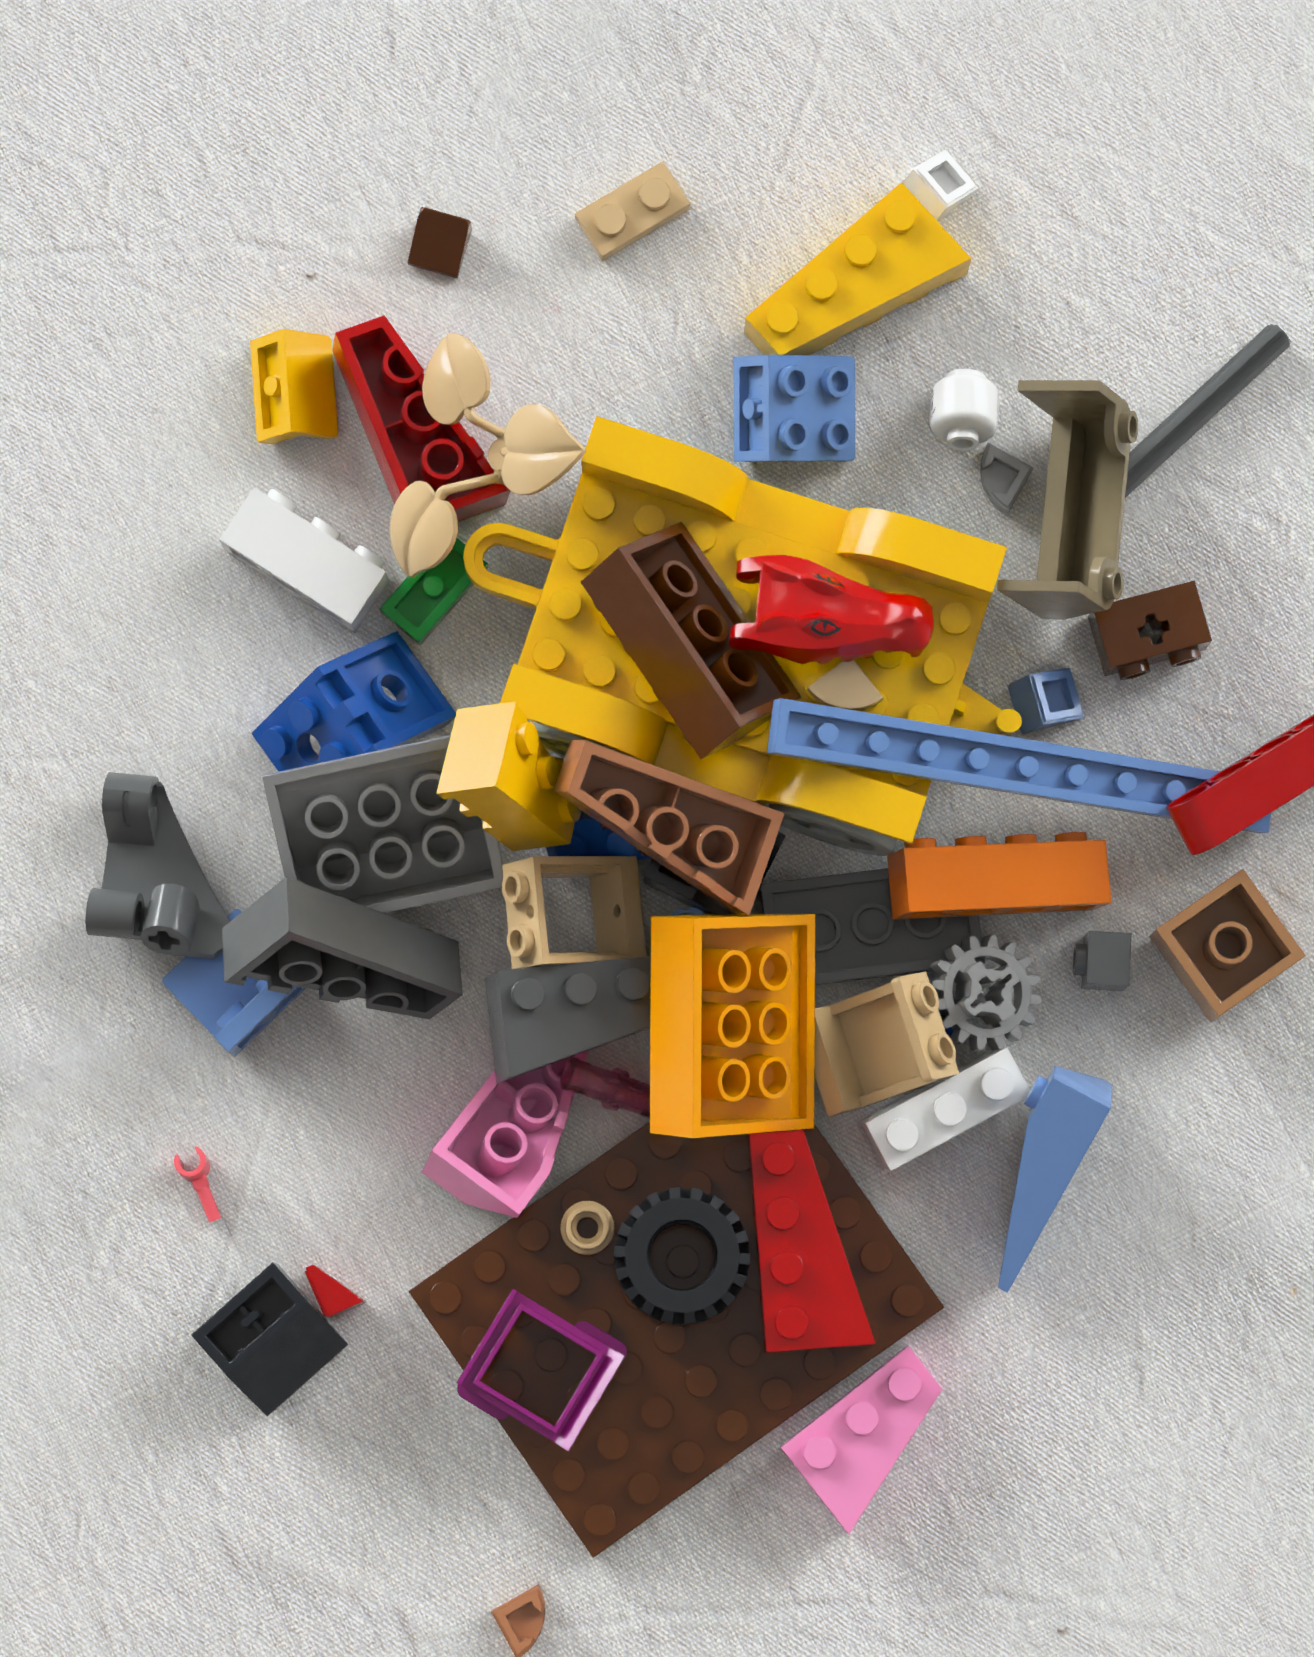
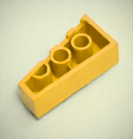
(869, 270)

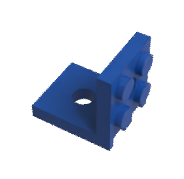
(350, 711)

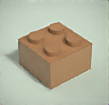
(1226, 945)

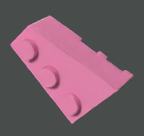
(862, 1434)

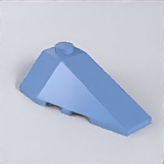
(1059, 1131)

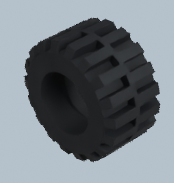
(689, 1208)

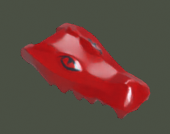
(821, 615)

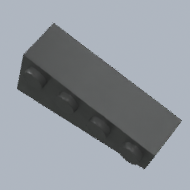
(564, 1011)

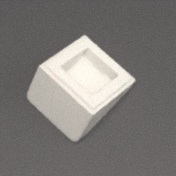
(940, 185)

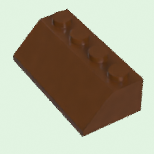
(677, 630)

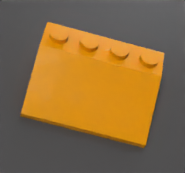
(732, 1024)

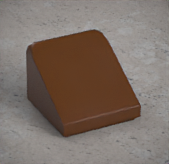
(439, 242)

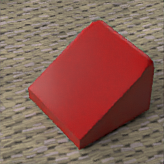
(331, 1294)

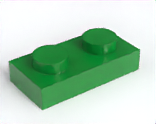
(429, 597)

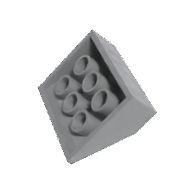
(379, 829)

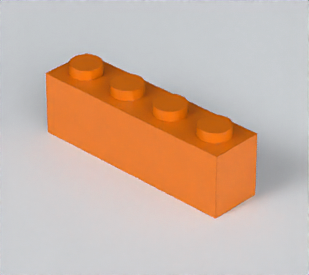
(998, 877)

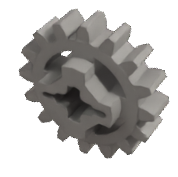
(998, 1007)

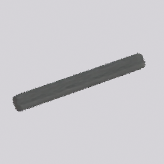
(1204, 404)

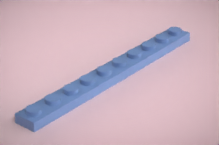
(981, 759)

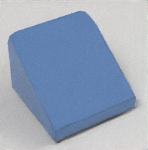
(1046, 700)

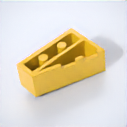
(506, 778)

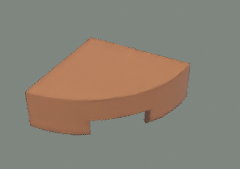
(522, 1619)

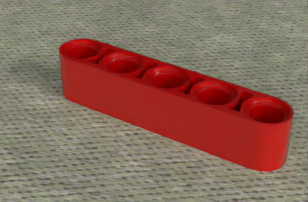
(1246, 790)

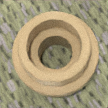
(583, 1210)

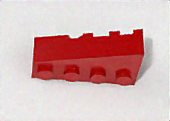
(802, 1266)

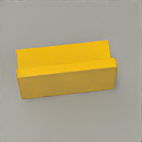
(293, 386)

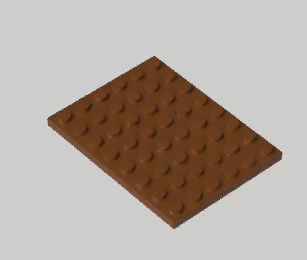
(683, 1391)

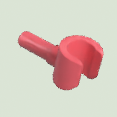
(200, 1183)

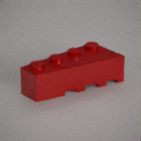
(404, 437)

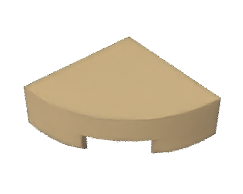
(845, 688)

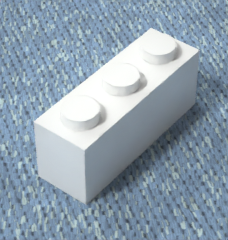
(305, 558)
(945, 1108)

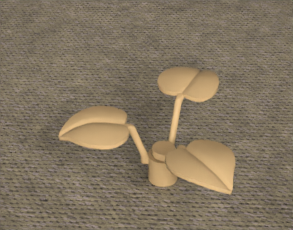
(525, 457)

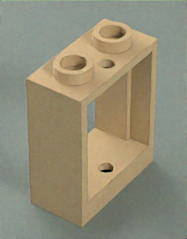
(613, 886)

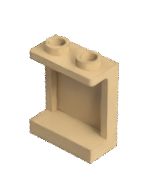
(881, 1045)

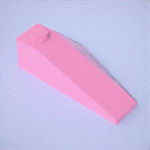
(504, 1141)

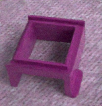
(609, 1357)

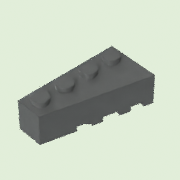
(342, 950)

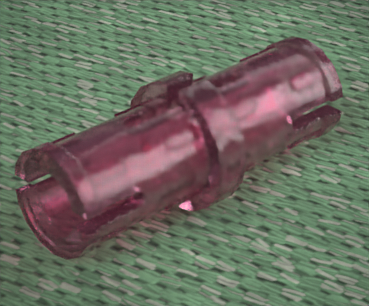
(612, 1088)

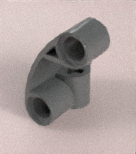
(152, 876)

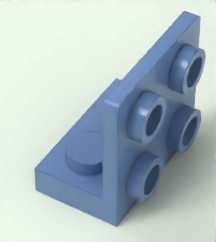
(794, 408)
(226, 1010)

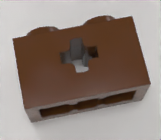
(1172, 609)

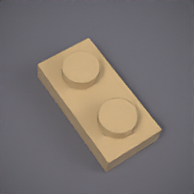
(632, 211)

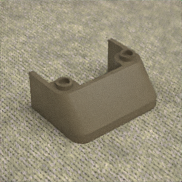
(1082, 500)

